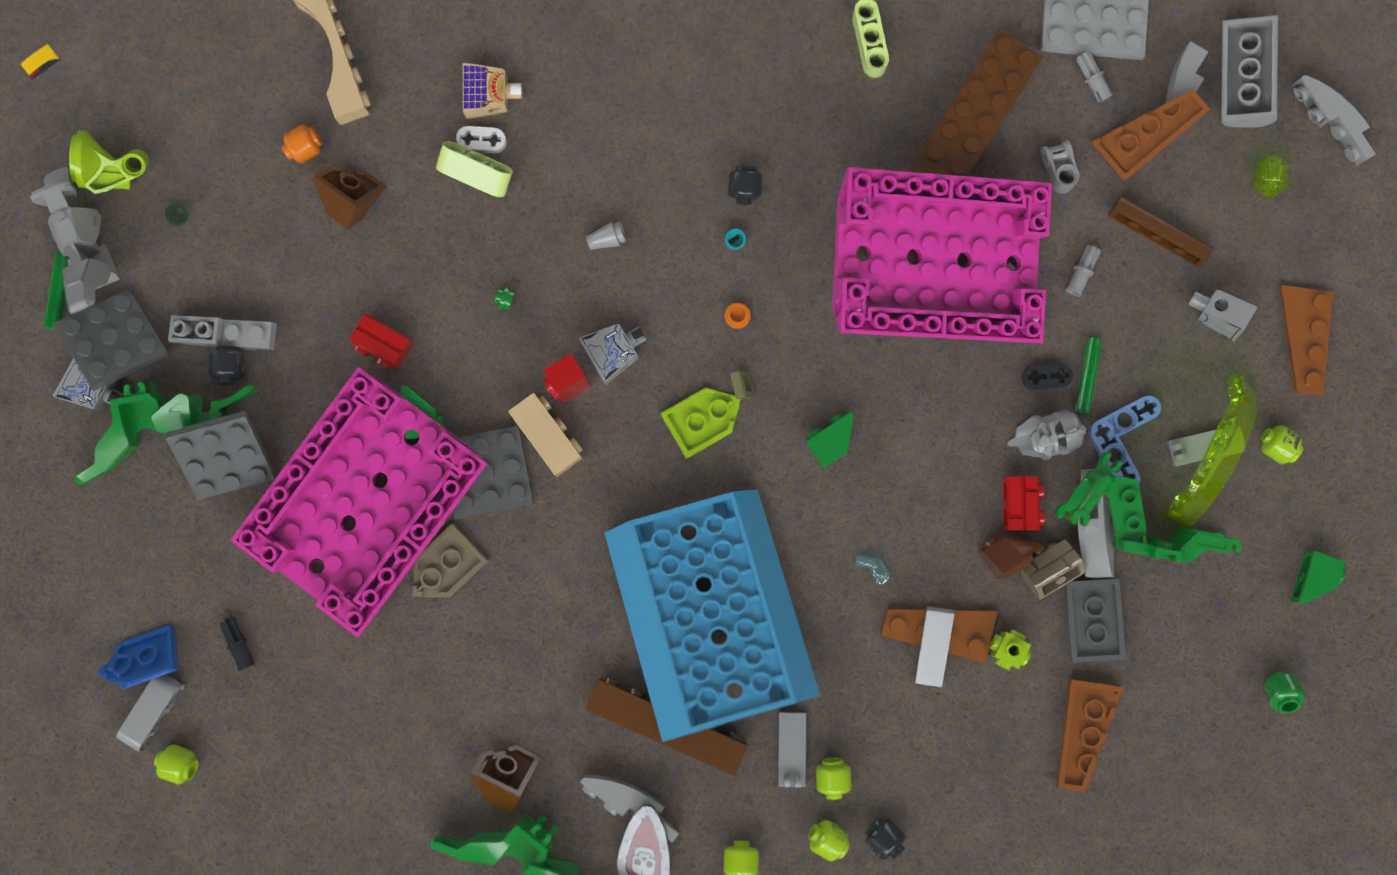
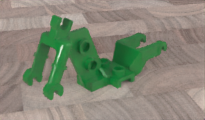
(1129, 517)

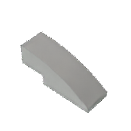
(1184, 72)

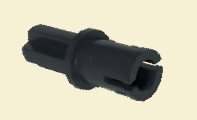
(236, 643)

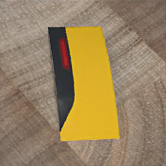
(40, 61)

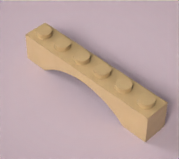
(344, 91)

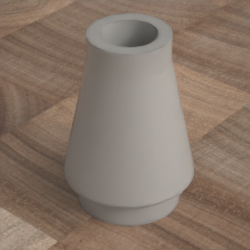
(607, 236)

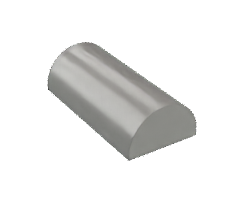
(1249, 71)

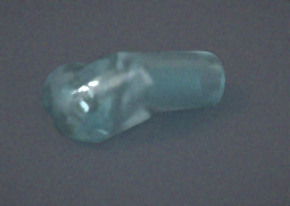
(875, 566)

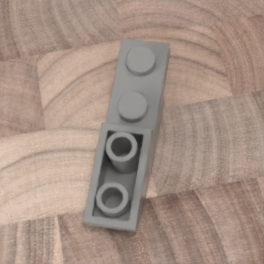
(1330, 107)
(220, 332)
(1097, 540)
(621, 796)

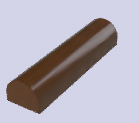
(1160, 231)

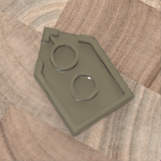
(446, 564)

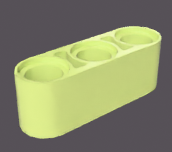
(870, 26)
(474, 169)

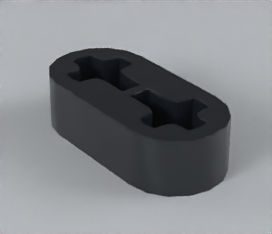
(1047, 370)

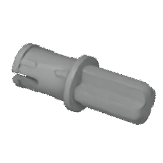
(1094, 77)
(1083, 270)

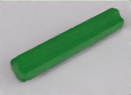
(56, 292)
(1088, 375)

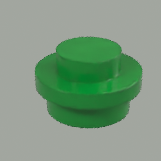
(504, 297)

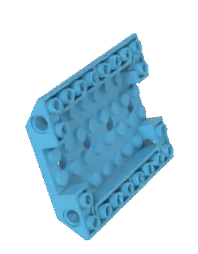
(676, 620)

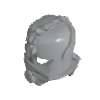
(1049, 435)

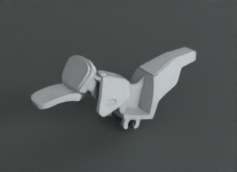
(76, 236)

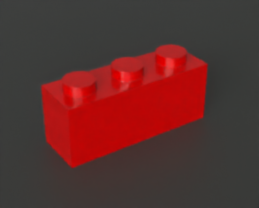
(565, 379)

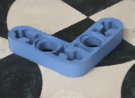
(1115, 430)

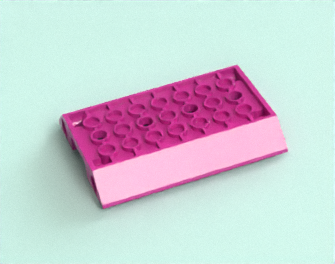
(939, 221)
(335, 478)

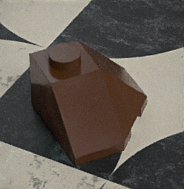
(347, 195)
(1008, 555)
(504, 775)

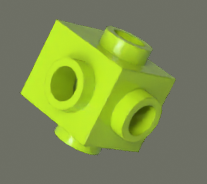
(1000, 650)

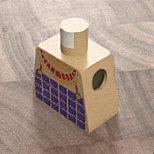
(487, 90)

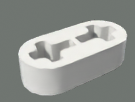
(482, 133)

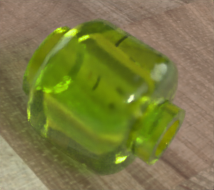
(1271, 176)

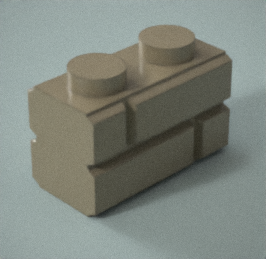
(1052, 569)

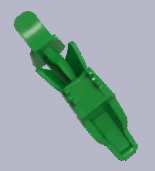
(153, 412)
(525, 842)

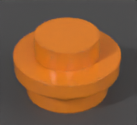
(737, 315)

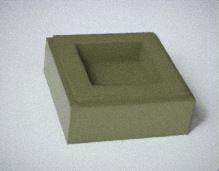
(742, 385)

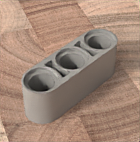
(148, 711)

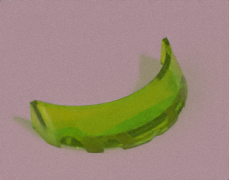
(1219, 457)

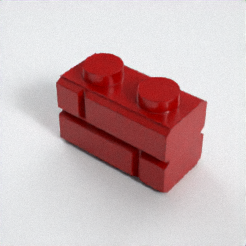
(381, 341)
(1022, 504)

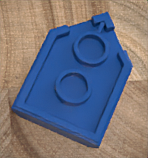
(142, 658)

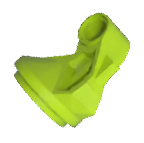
(99, 171)

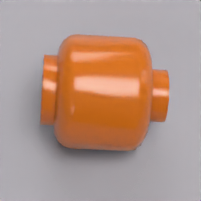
(302, 143)

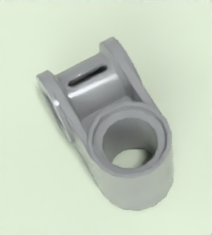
(1060, 161)

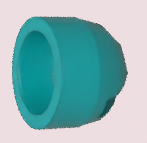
(738, 244)

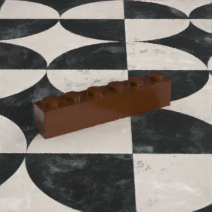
(637, 714)

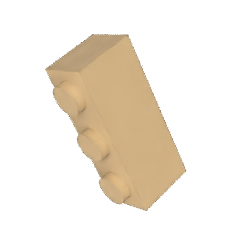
(546, 434)

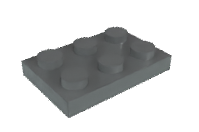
(1094, 620)

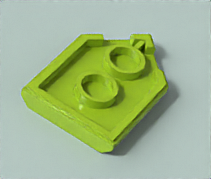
(701, 419)

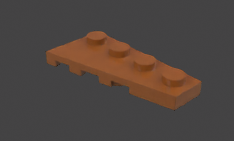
(1141, 140)
(1308, 331)
(969, 633)
(1085, 726)

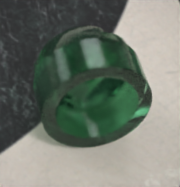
(179, 210)

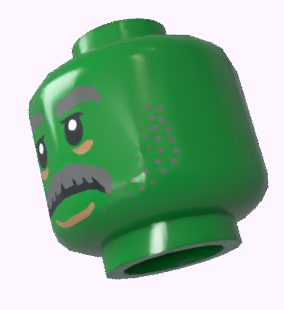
(1284, 692)

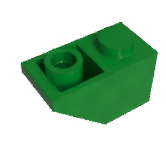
(831, 442)

